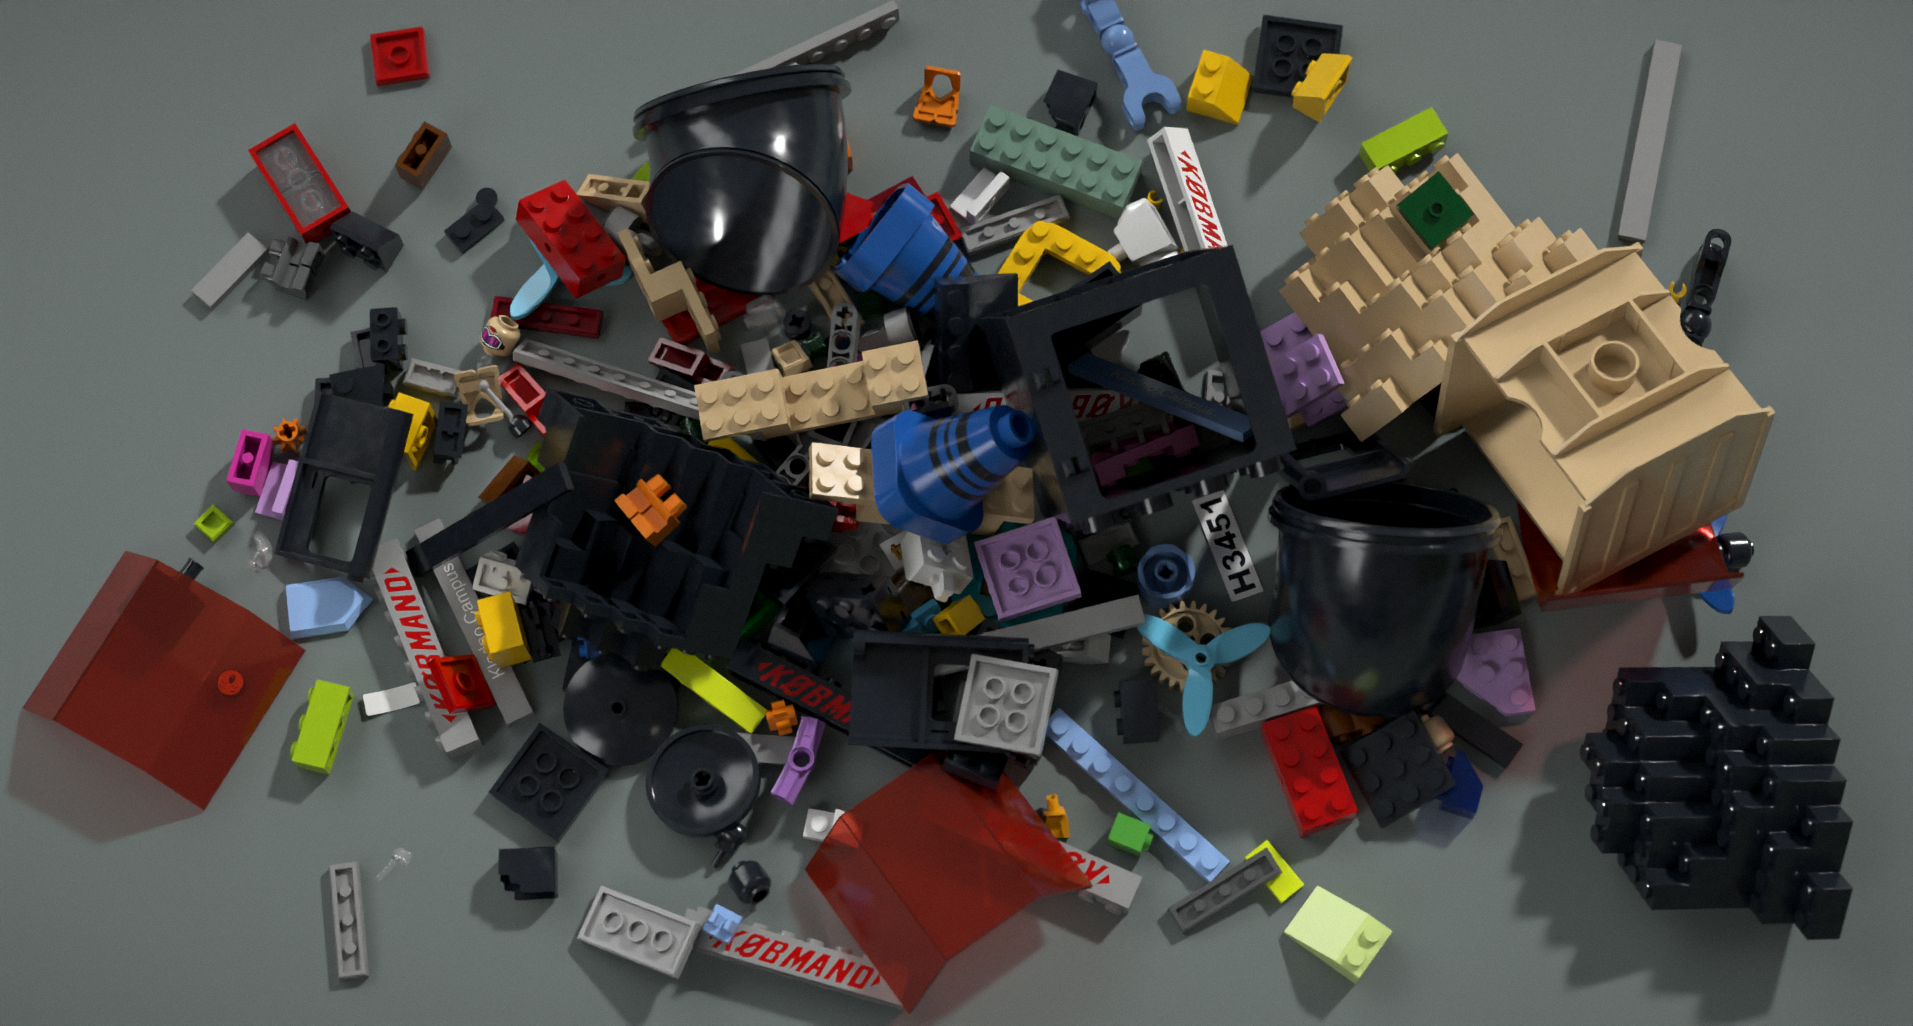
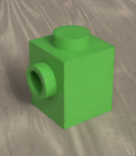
(1130, 835)

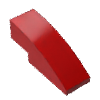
(524, 393)

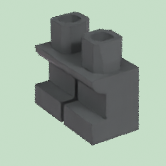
(295, 268)

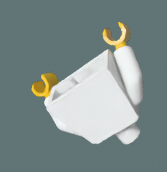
(1143, 233)

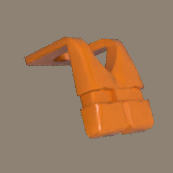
(937, 110)

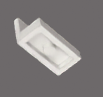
(981, 195)

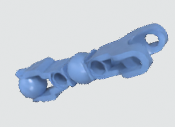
(1129, 63)

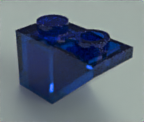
(1466, 796)

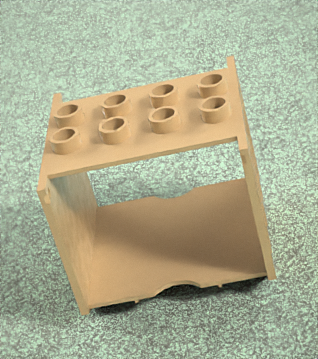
(1603, 414)

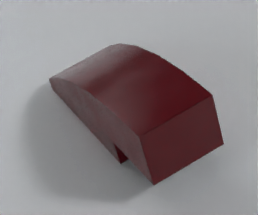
(687, 362)

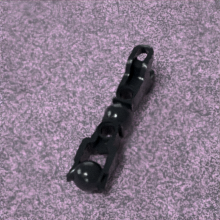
(1705, 282)

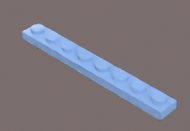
(1135, 796)

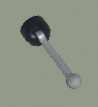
(518, 423)

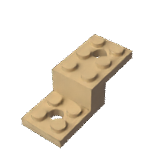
(670, 291)

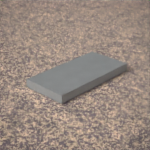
(639, 932)

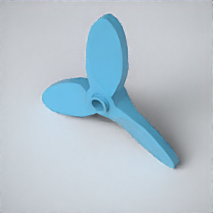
(541, 285)
(1220, 651)

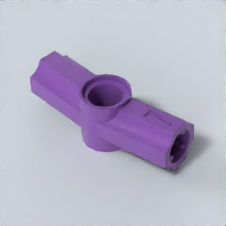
(806, 744)

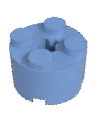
(1176, 565)

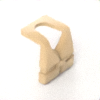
(470, 393)

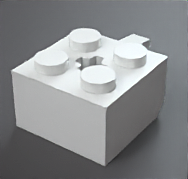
(937, 564)

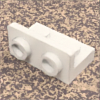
(499, 575)

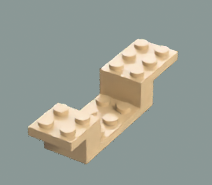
(812, 398)
(847, 477)

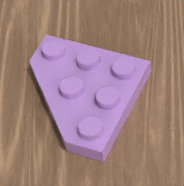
(1499, 671)

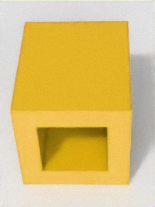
(959, 617)

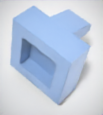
(722, 924)

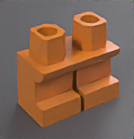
(648, 512)

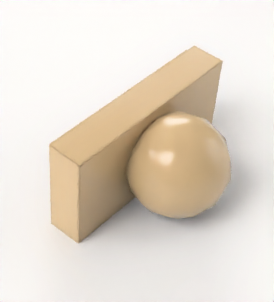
(791, 358)

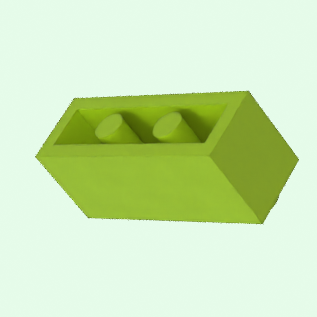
(1405, 142)
(322, 727)

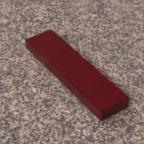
(555, 318)

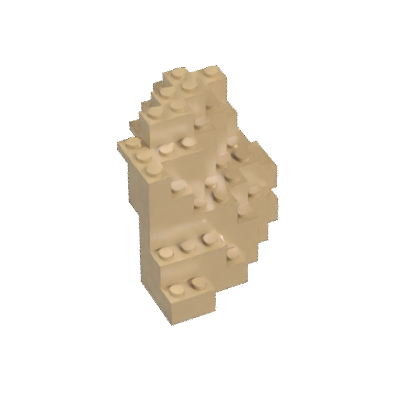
(1395, 302)

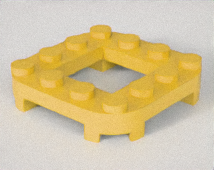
(1057, 242)

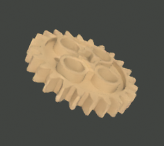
(1204, 627)

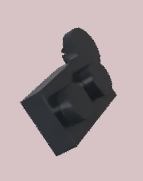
(476, 222)

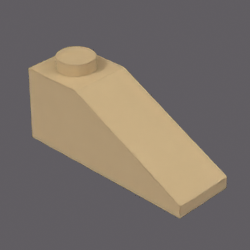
(614, 192)

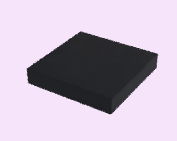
(1103, 588)

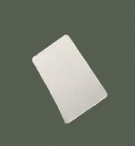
(390, 699)

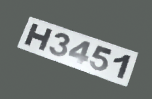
(1227, 546)

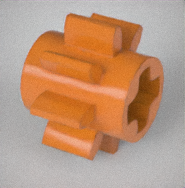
(297, 435)
(781, 717)

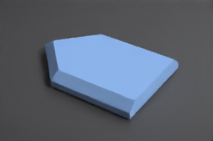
(324, 606)

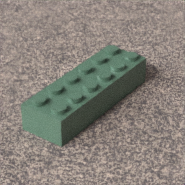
(1055, 161)

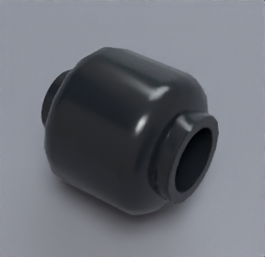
(1735, 549)
(749, 882)

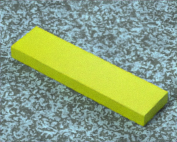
(714, 689)

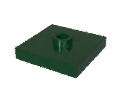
(1434, 210)

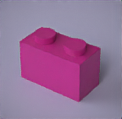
(250, 463)

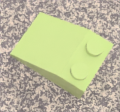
(1338, 933)

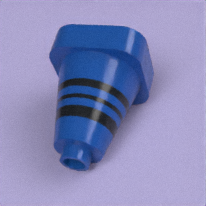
(903, 253)
(939, 470)

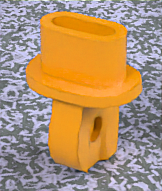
(1056, 817)

